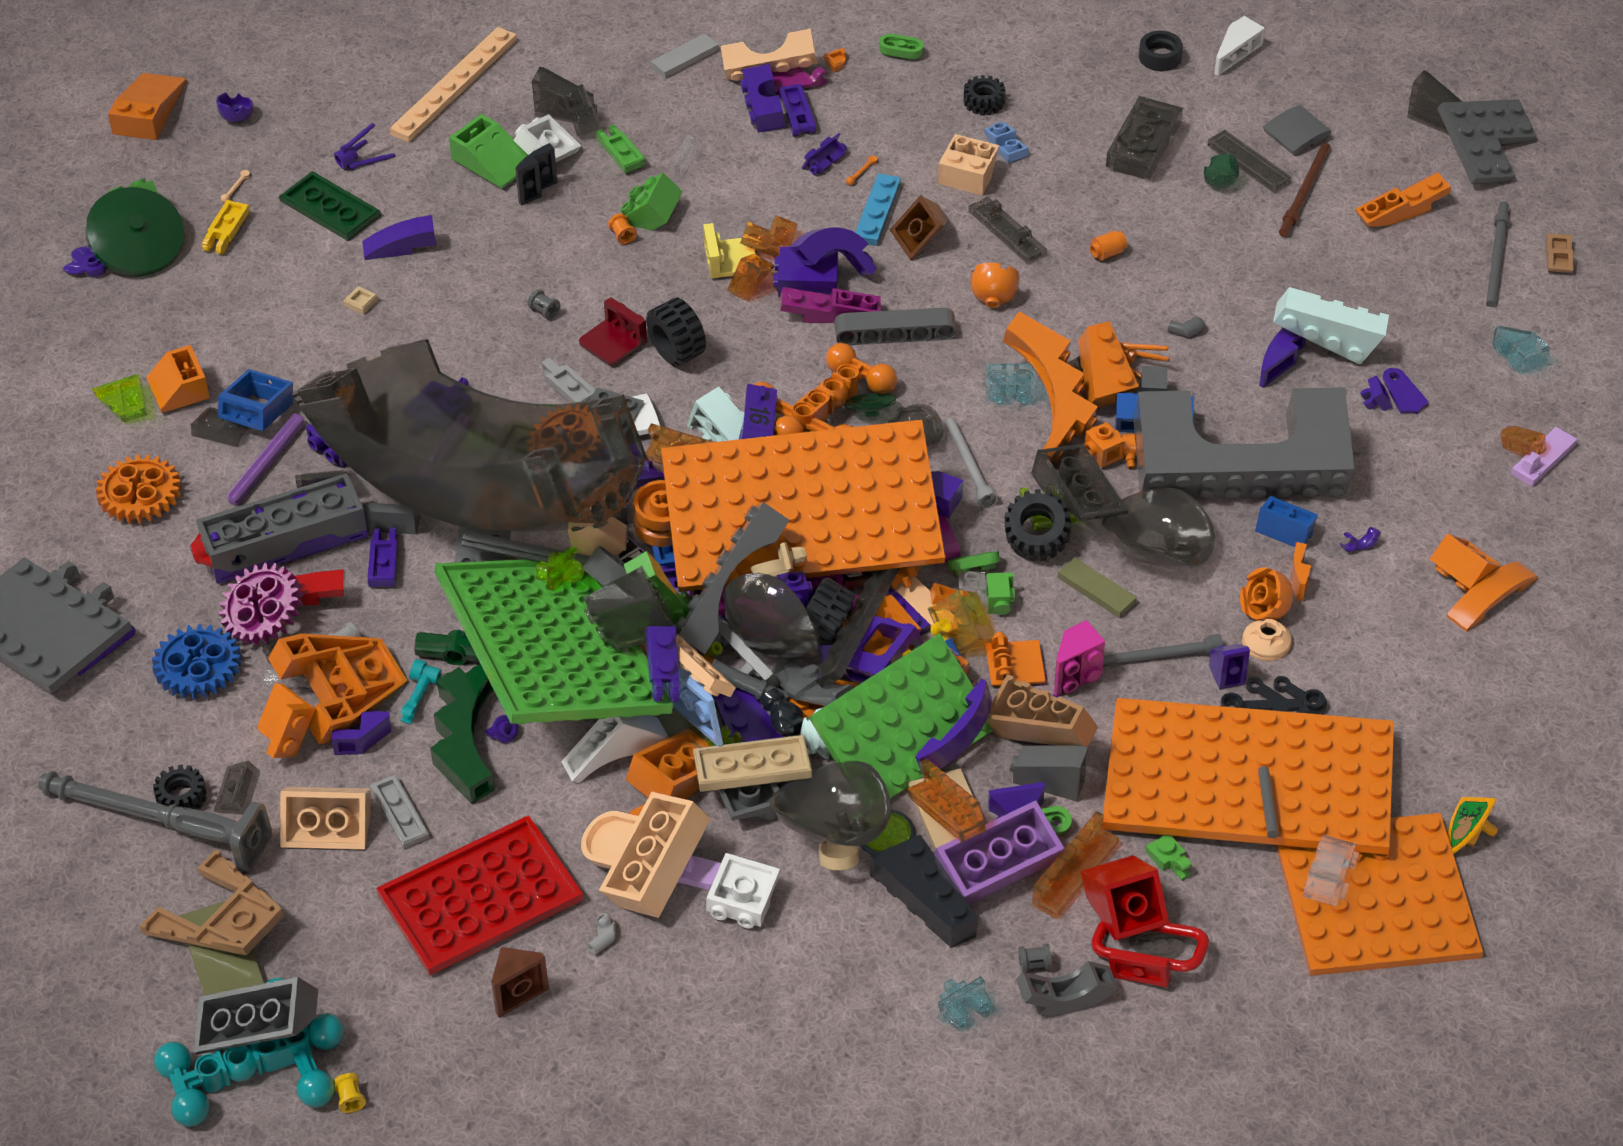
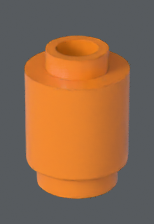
(1108, 245)

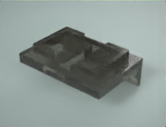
(207, 425)

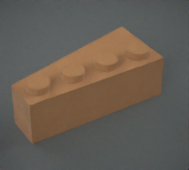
(1038, 717)

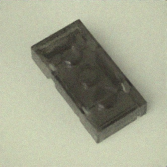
(1142, 134)

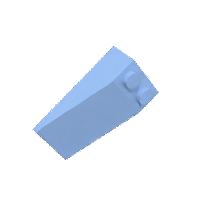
(697, 706)

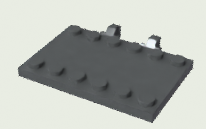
(52, 627)

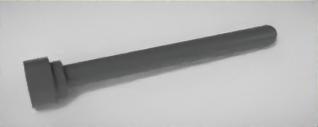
(1206, 645)

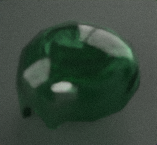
(1222, 171)

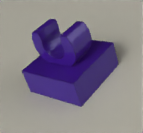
(1376, 395)

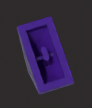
(1012, 798)

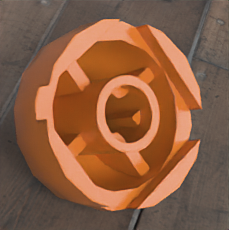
(994, 284)
(1266, 595)

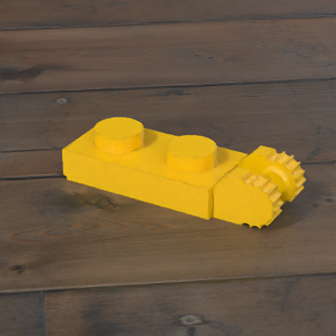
(225, 226)

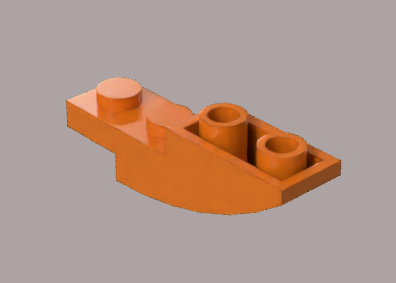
(1399, 206)

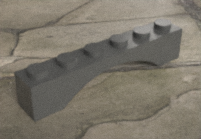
(760, 530)

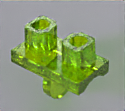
(560, 568)

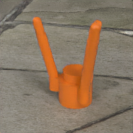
(1131, 353)

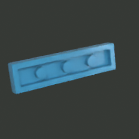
(878, 208)

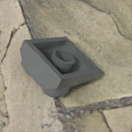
(749, 801)

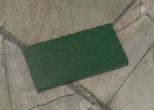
(330, 206)

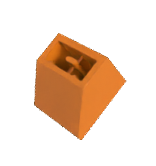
(178, 380)

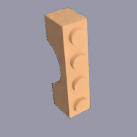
(795, 52)

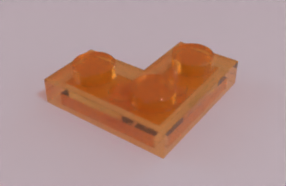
(769, 241)

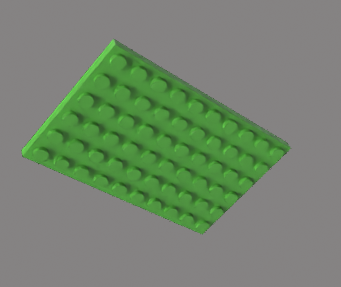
(543, 648)

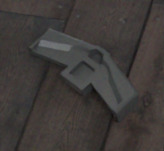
(801, 683)

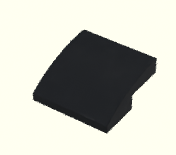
(536, 173)

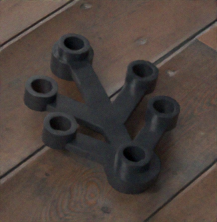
(1276, 701)

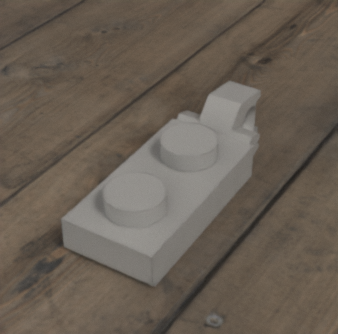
(566, 382)

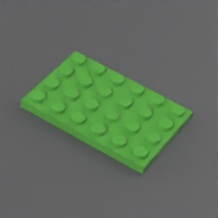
(898, 713)

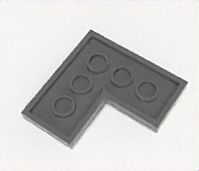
(1479, 131)

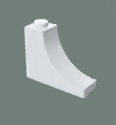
(612, 740)

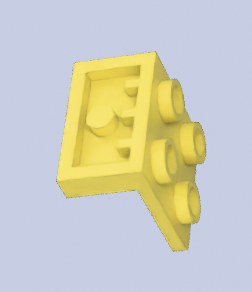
(723, 255)

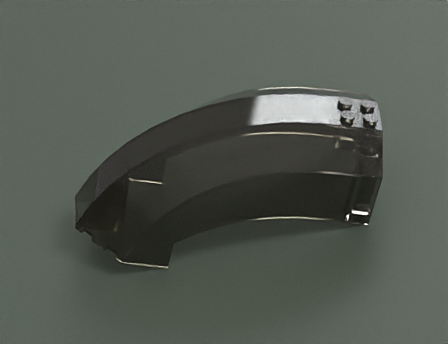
(475, 453)

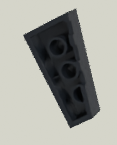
(923, 885)

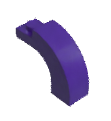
(818, 242)

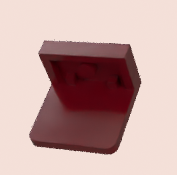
(616, 335)

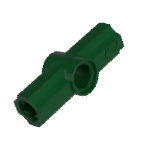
(453, 648)

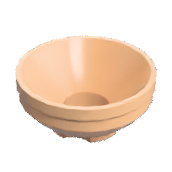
(1267, 646)

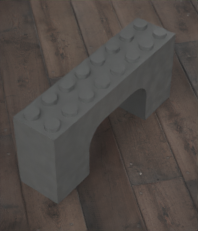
(1308, 463)

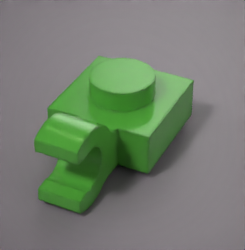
(1168, 853)

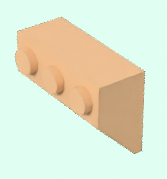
(324, 817)

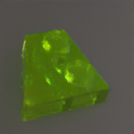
(123, 397)

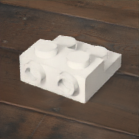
(545, 131)
(742, 891)

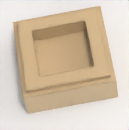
(360, 300)

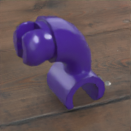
(1367, 541)

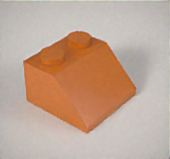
(1463, 561)

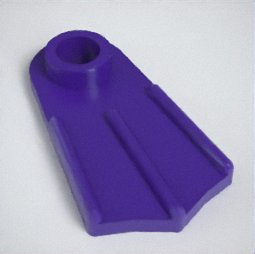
(1403, 391)

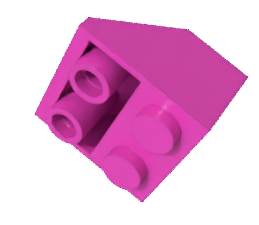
(1078, 658)

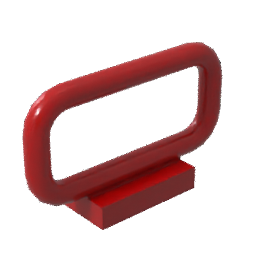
(1147, 967)

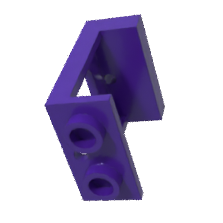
(866, 664)

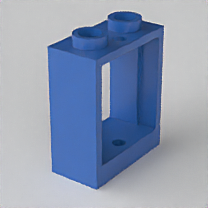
(238, 409)

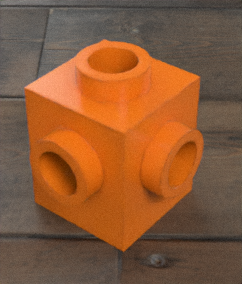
(1104, 444)

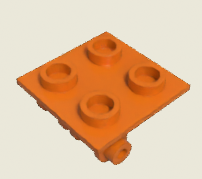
(1014, 658)

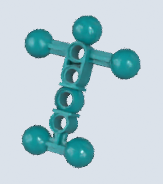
(313, 1088)

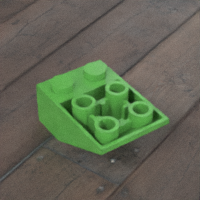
(487, 150)

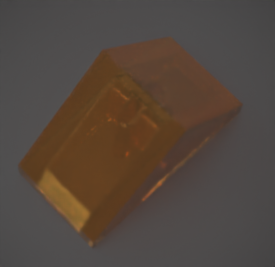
(749, 276)

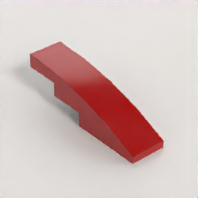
(321, 585)

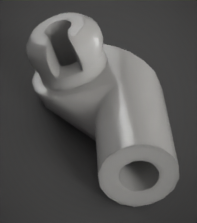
(606, 933)

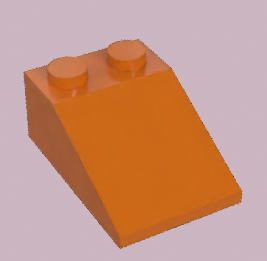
(667, 766)

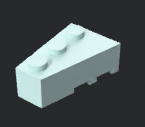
(716, 416)

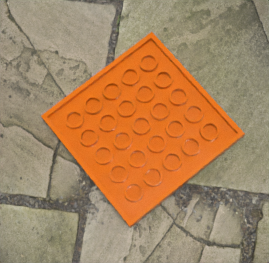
(1397, 905)

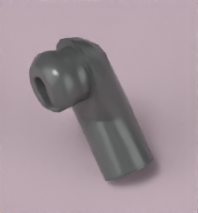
(1188, 328)

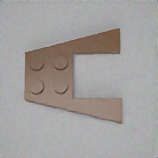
(234, 926)

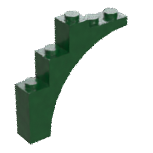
(455, 722)

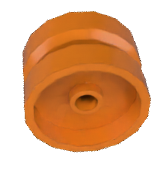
(652, 514)

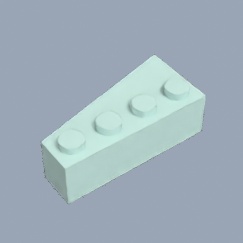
(1330, 324)

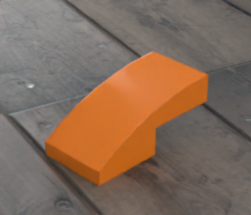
(1300, 572)

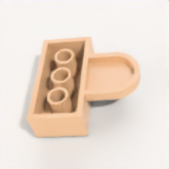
(645, 850)

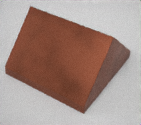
(517, 978)

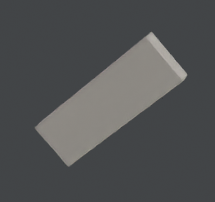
(684, 55)
(399, 811)

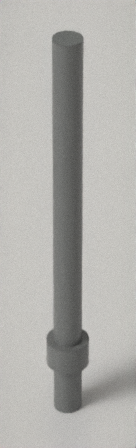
(1501, 223)

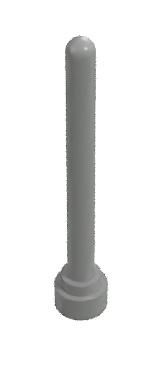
(985, 494)

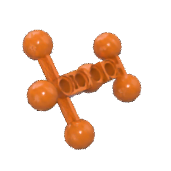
(832, 393)

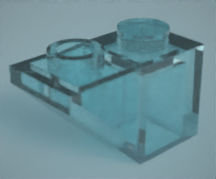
(1521, 348)

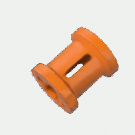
(624, 232)

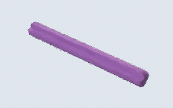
(265, 459)

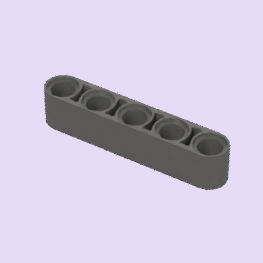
(895, 326)

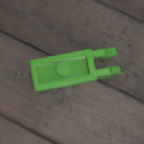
(621, 149)

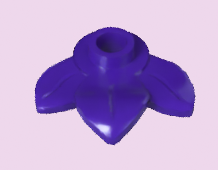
(83, 261)

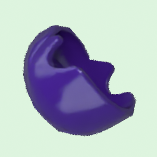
(235, 108)

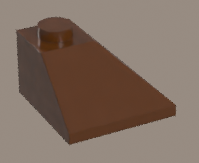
(918, 226)

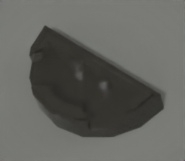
(1158, 944)

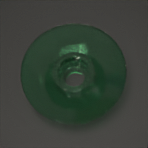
(871, 403)

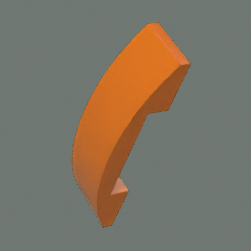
(1489, 592)

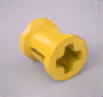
(349, 1093)

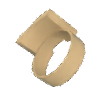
(784, 563)
(838, 857)

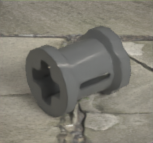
(544, 304)
(1035, 958)

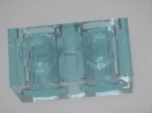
(1010, 383)

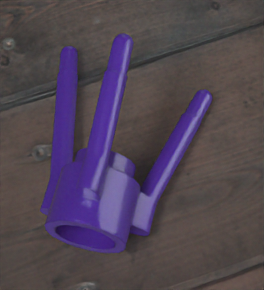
(347, 154)

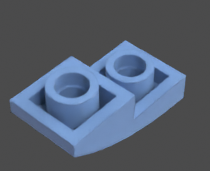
(1009, 146)

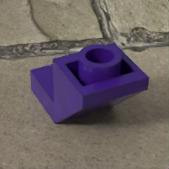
(373, 728)

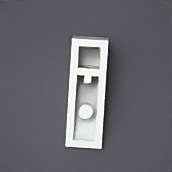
(1240, 40)

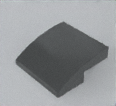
(1296, 130)

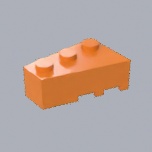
(1104, 365)

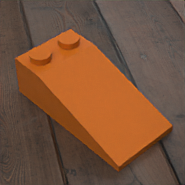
(145, 106)

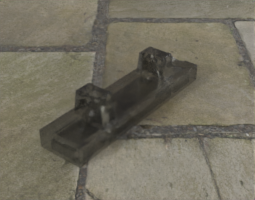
(1007, 230)

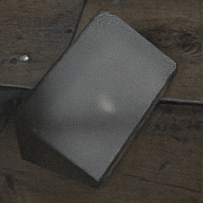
(237, 788)

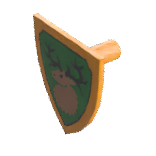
(1469, 821)

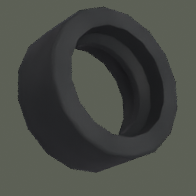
(1157, 61)

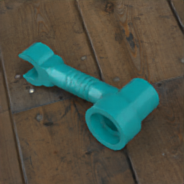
(424, 675)

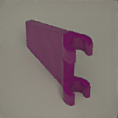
(799, 76)

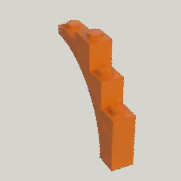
(1048, 356)

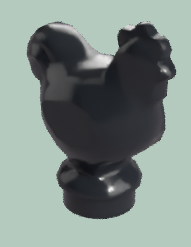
(784, 715)

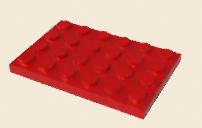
(479, 894)

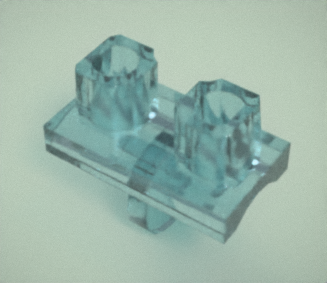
(961, 997)

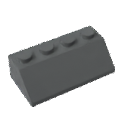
(254, 1014)

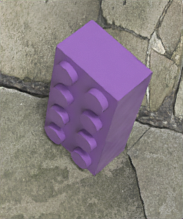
(1002, 854)

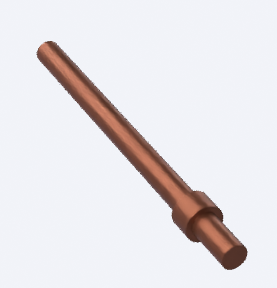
(1291, 215)

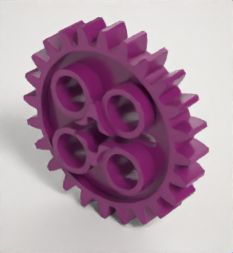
(261, 604)

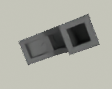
(1069, 992)

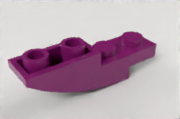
(825, 308)

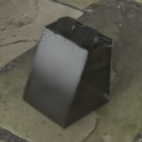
(626, 609)

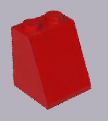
(1126, 896)

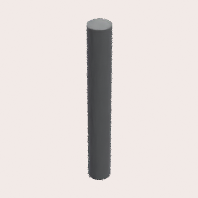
(1268, 802)

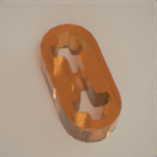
(1523, 440)

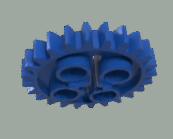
(196, 661)

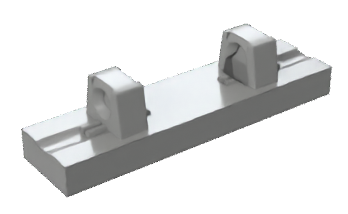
(753, 665)

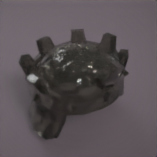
(931, 420)

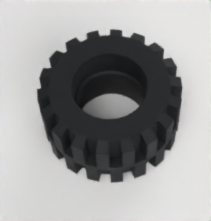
(676, 331)
(1035, 505)
(829, 608)

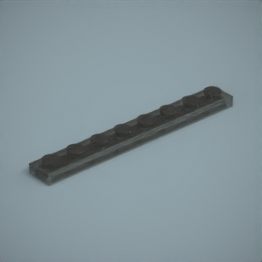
(856, 626)

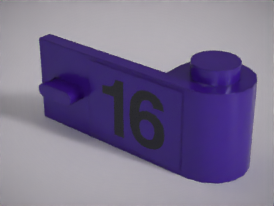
(758, 412)

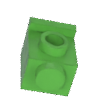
(1000, 592)

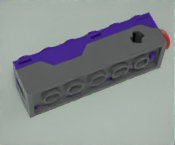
(280, 528)

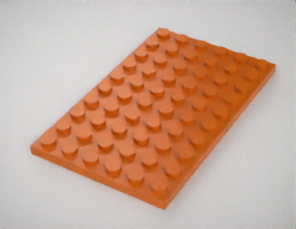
(849, 495)
(1198, 776)

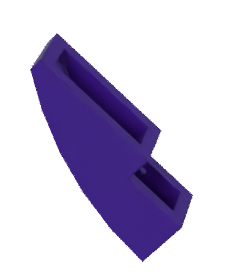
(400, 238)
(1280, 355)

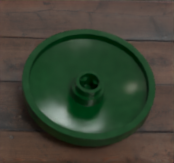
(134, 231)

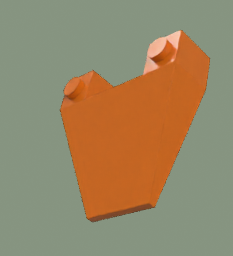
(345, 674)

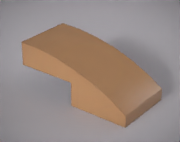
(1559, 253)

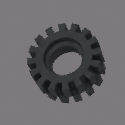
(985, 86)
(178, 778)

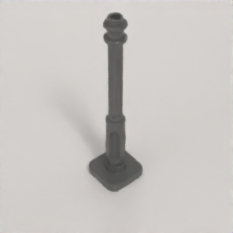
(246, 837)

